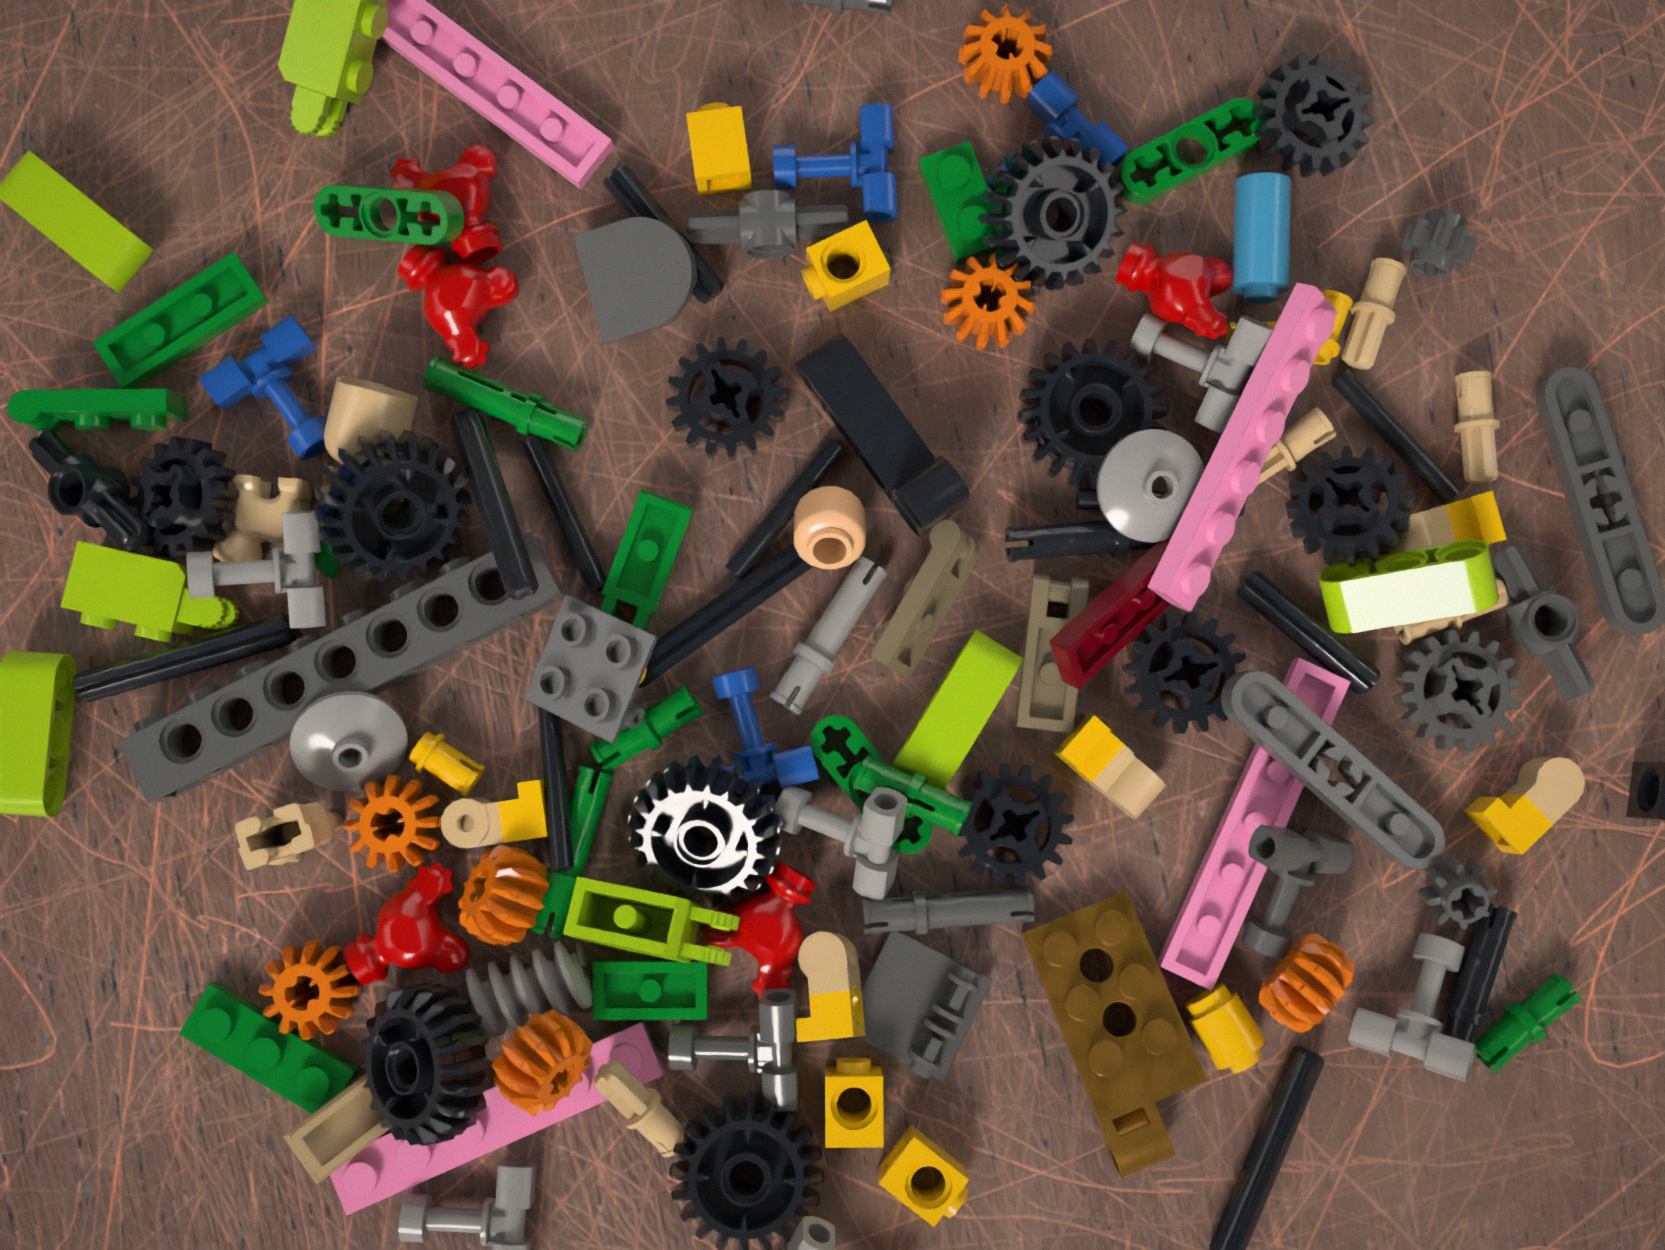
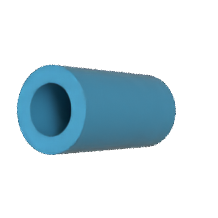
(1261, 236)

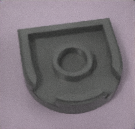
(636, 275)

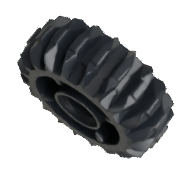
(1085, 208)
(1081, 379)
(371, 479)
(709, 798)
(426, 1063)
(739, 1208)

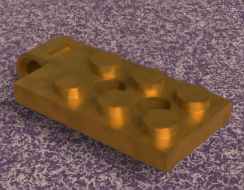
(1127, 1071)

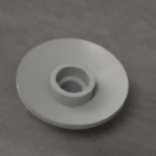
(1127, 481)
(346, 722)

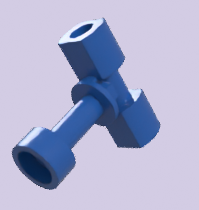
(1058, 108)
(865, 164)
(268, 375)
(761, 758)

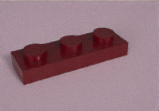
(1109, 621)

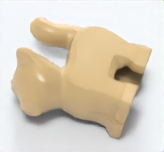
(259, 516)
(286, 834)

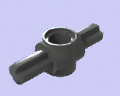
(766, 224)
(1557, 644)

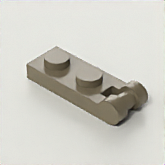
(927, 599)
(1043, 697)

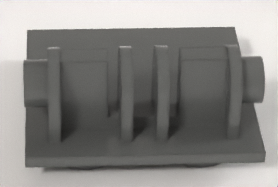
(592, 670)
(920, 1004)

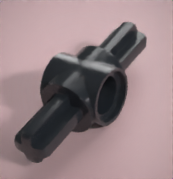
(89, 491)

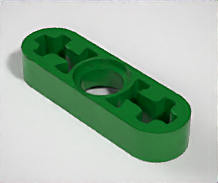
(1149, 155)
(407, 204)
(834, 760)

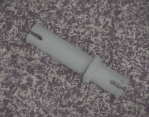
(828, 635)

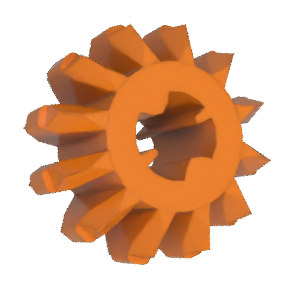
(1010, 34)
(997, 284)
(372, 826)
(503, 895)
(1306, 982)
(288, 994)
(542, 1062)

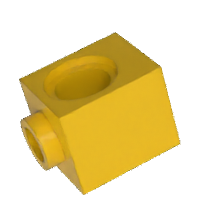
(719, 149)
(852, 244)
(854, 1129)
(918, 1151)

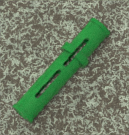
(527, 412)
(584, 817)

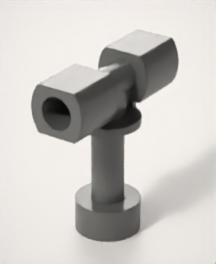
(1295, 862)
(766, 1048)

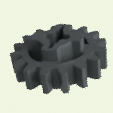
(1472, 706)

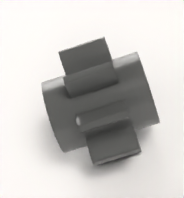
(1438, 243)
(1457, 891)

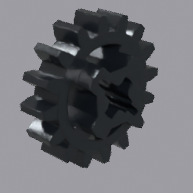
(1317, 112)
(746, 387)
(1349, 483)
(185, 493)
(1176, 652)
(1024, 846)

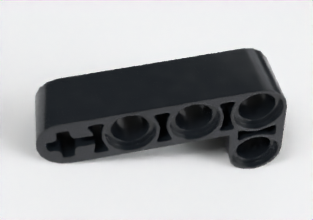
(881, 436)

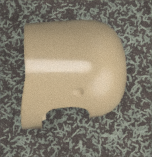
(364, 410)

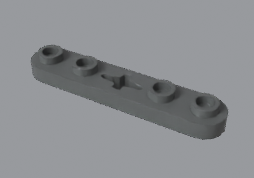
(1616, 557)
(1293, 737)

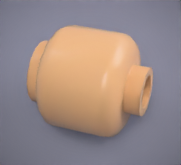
(829, 527)

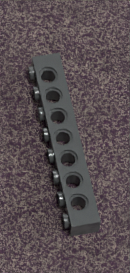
(158, 748)

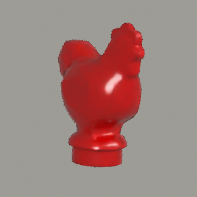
(471, 185)
(1179, 286)
(458, 298)
(769, 926)
(410, 932)

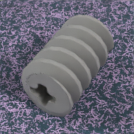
(531, 988)

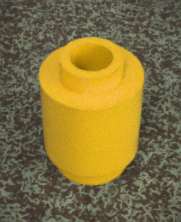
(1225, 1028)

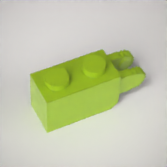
(330, 59)
(140, 591)
(644, 922)

